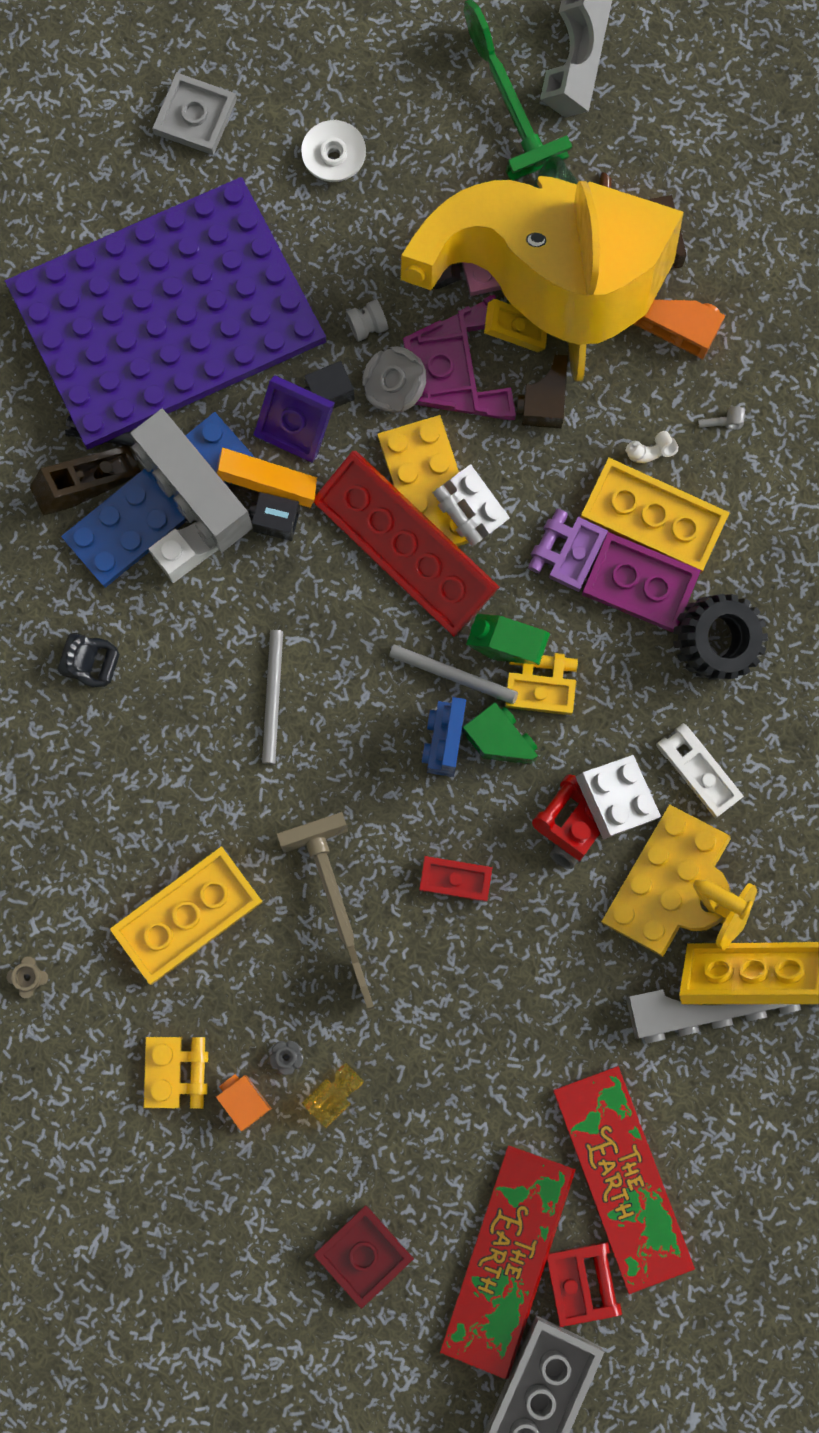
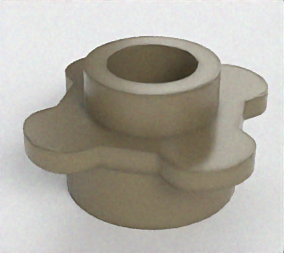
(16, 977)

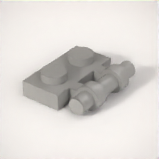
(470, 505)

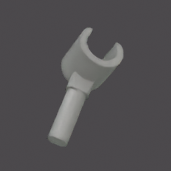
(734, 419)

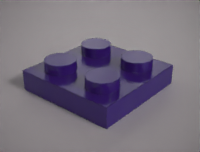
(293, 418)

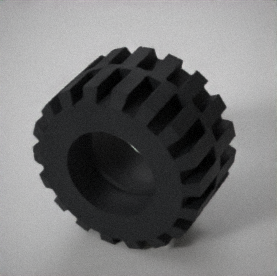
(745, 632)

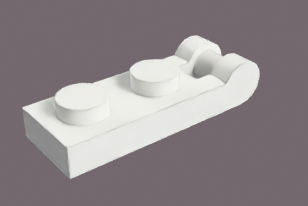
(700, 771)

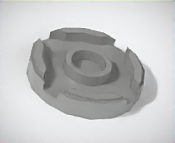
(394, 380)

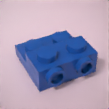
(446, 727)

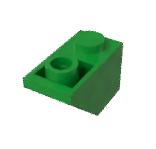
(497, 738)

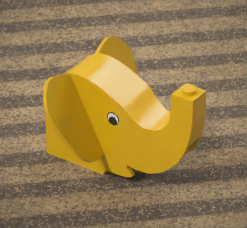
(564, 254)

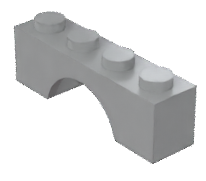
(571, 86)

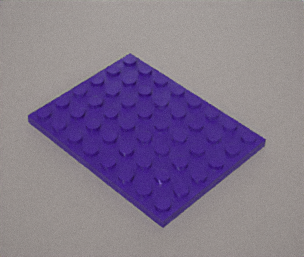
(165, 312)

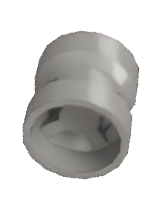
(367, 320)

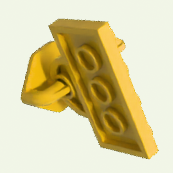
(673, 882)

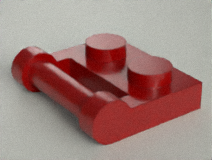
(579, 829)
(572, 1288)

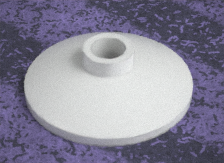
(333, 137)

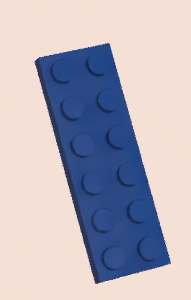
(140, 512)

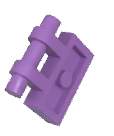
(577, 553)

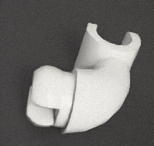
(642, 454)

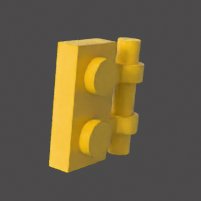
(542, 692)
(163, 1072)

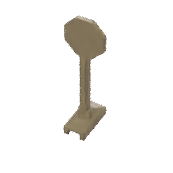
(314, 837)

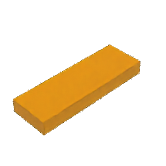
(266, 477)

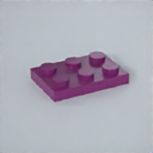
(641, 582)

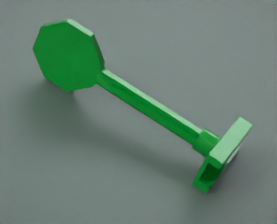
(535, 152)

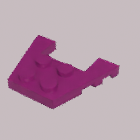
(449, 366)

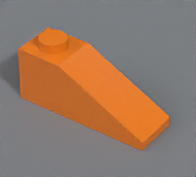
(683, 324)

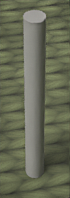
(453, 674)
(272, 697)

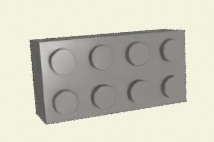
(192, 481)
(546, 1381)

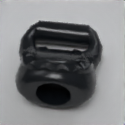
(79, 658)

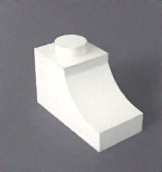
(180, 552)

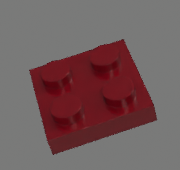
(363, 1256)

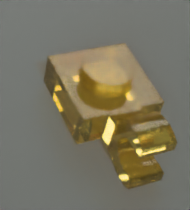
(331, 1099)

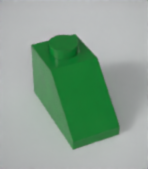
(507, 639)

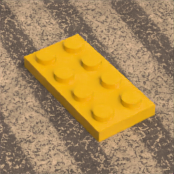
(418, 464)
(654, 514)
(186, 915)
(751, 973)

